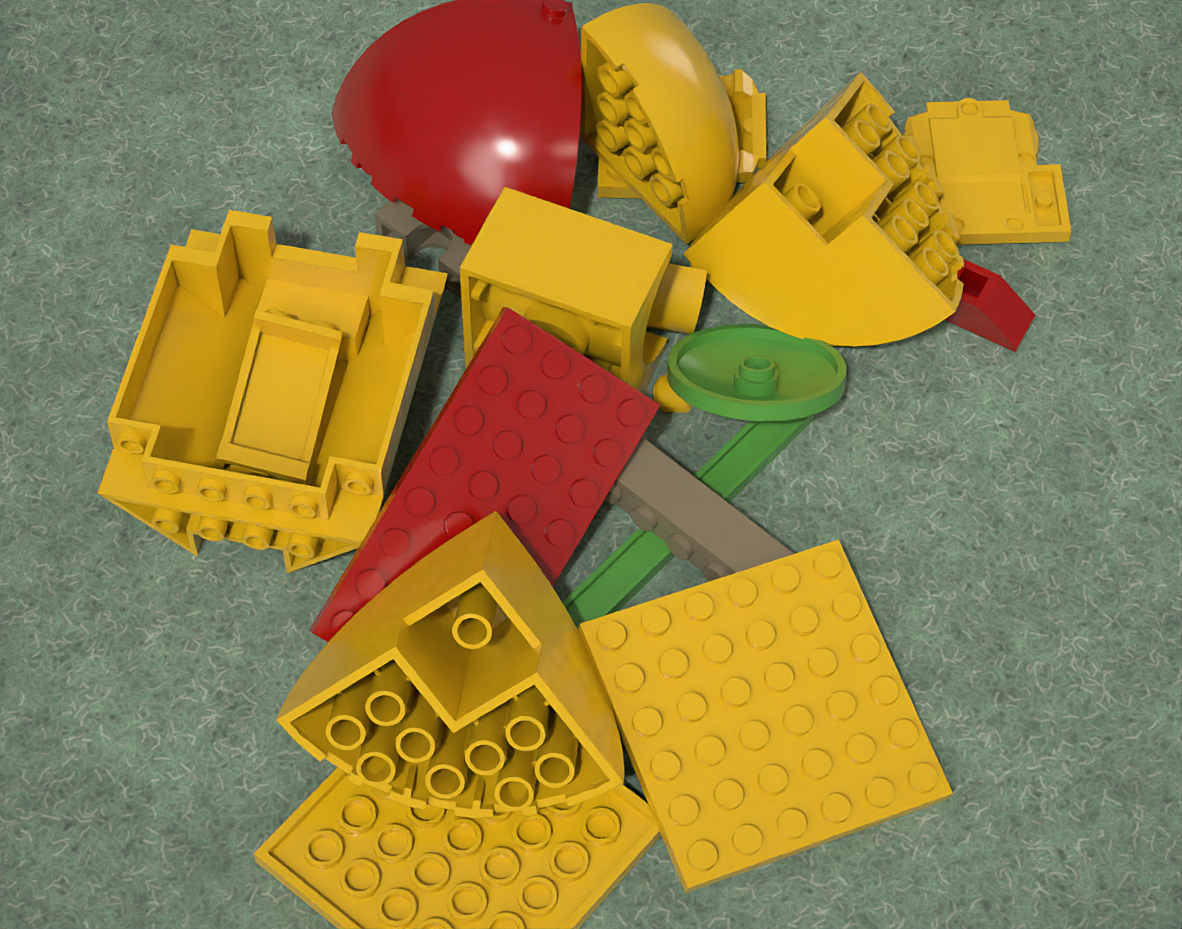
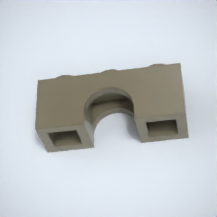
(396, 221)

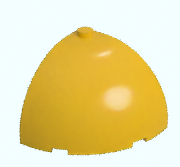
(659, 114)

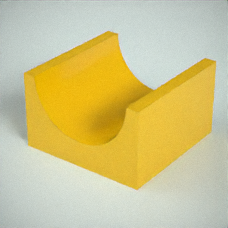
(570, 278)

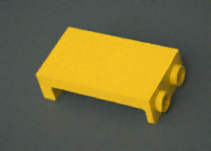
(279, 397)

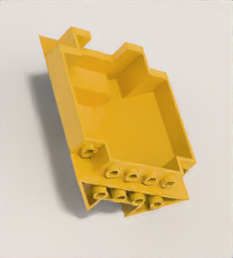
(189, 364)

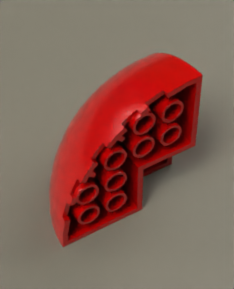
(466, 107)

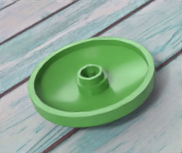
(756, 373)

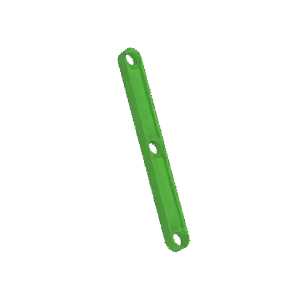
(646, 554)

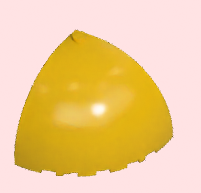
(838, 232)
(462, 688)

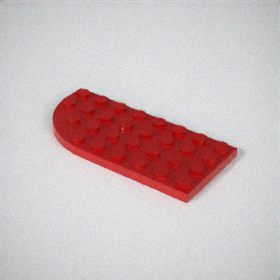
(520, 436)

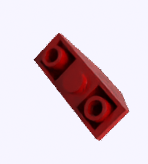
(991, 307)

